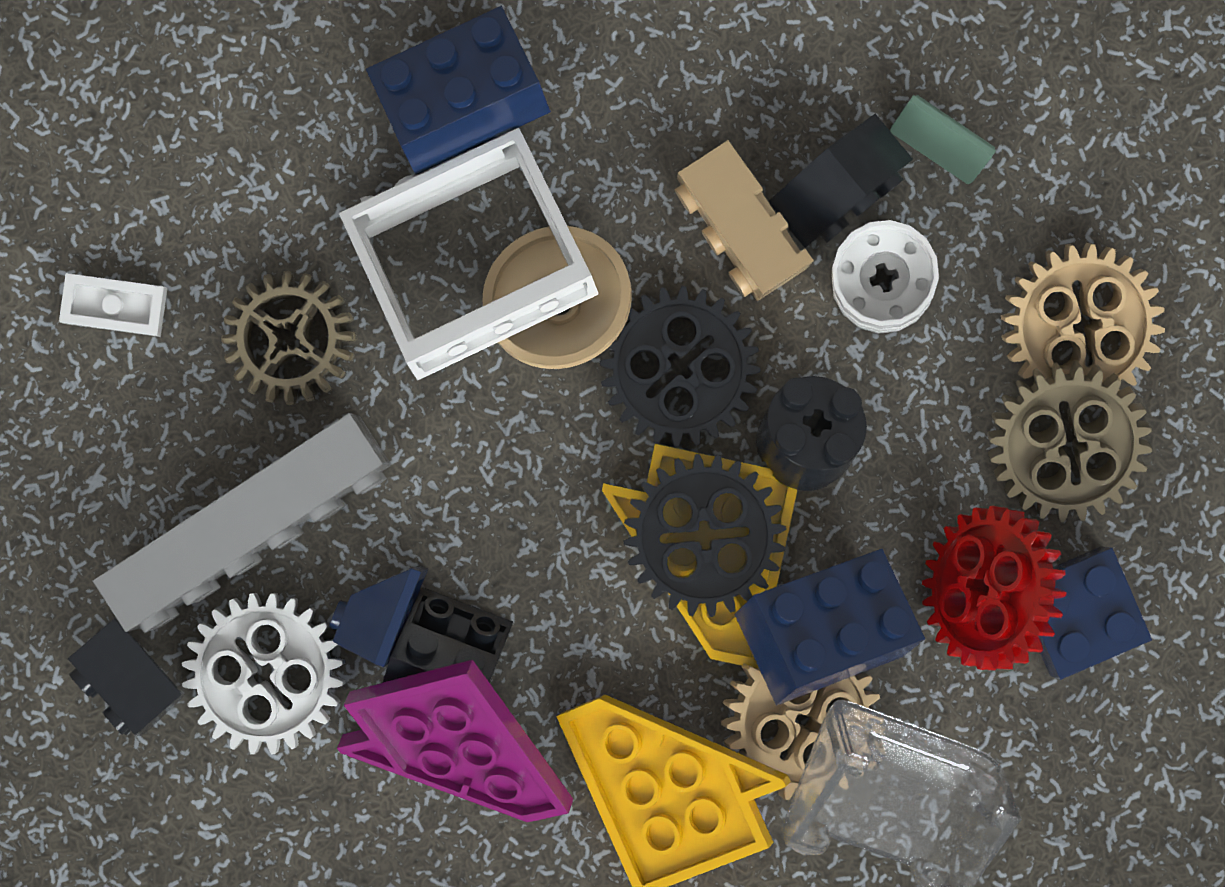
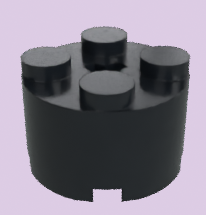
(814, 407)

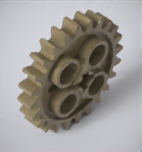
(1113, 432)

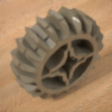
(303, 320)

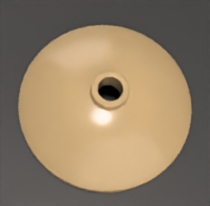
(586, 327)

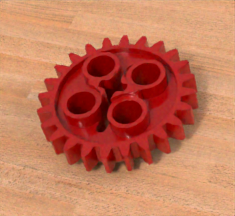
(993, 588)

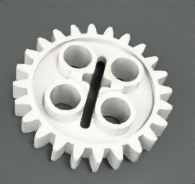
(228, 701)

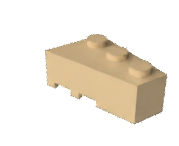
(741, 222)

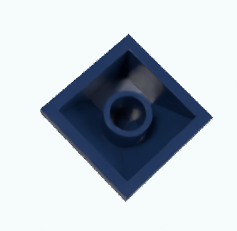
(376, 615)

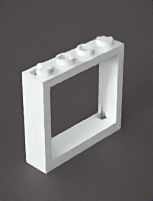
(499, 318)

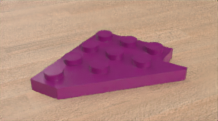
(454, 737)

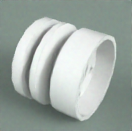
(898, 251)

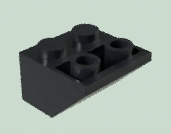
(447, 633)
(125, 679)

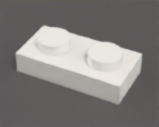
(113, 305)

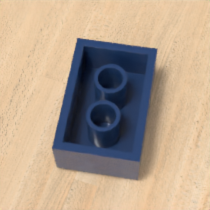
(458, 90)
(829, 626)

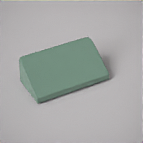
(942, 139)

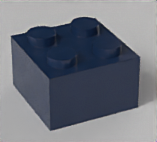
(1097, 615)

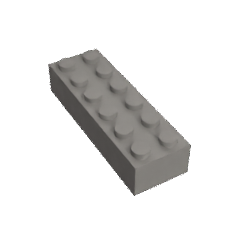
(242, 523)

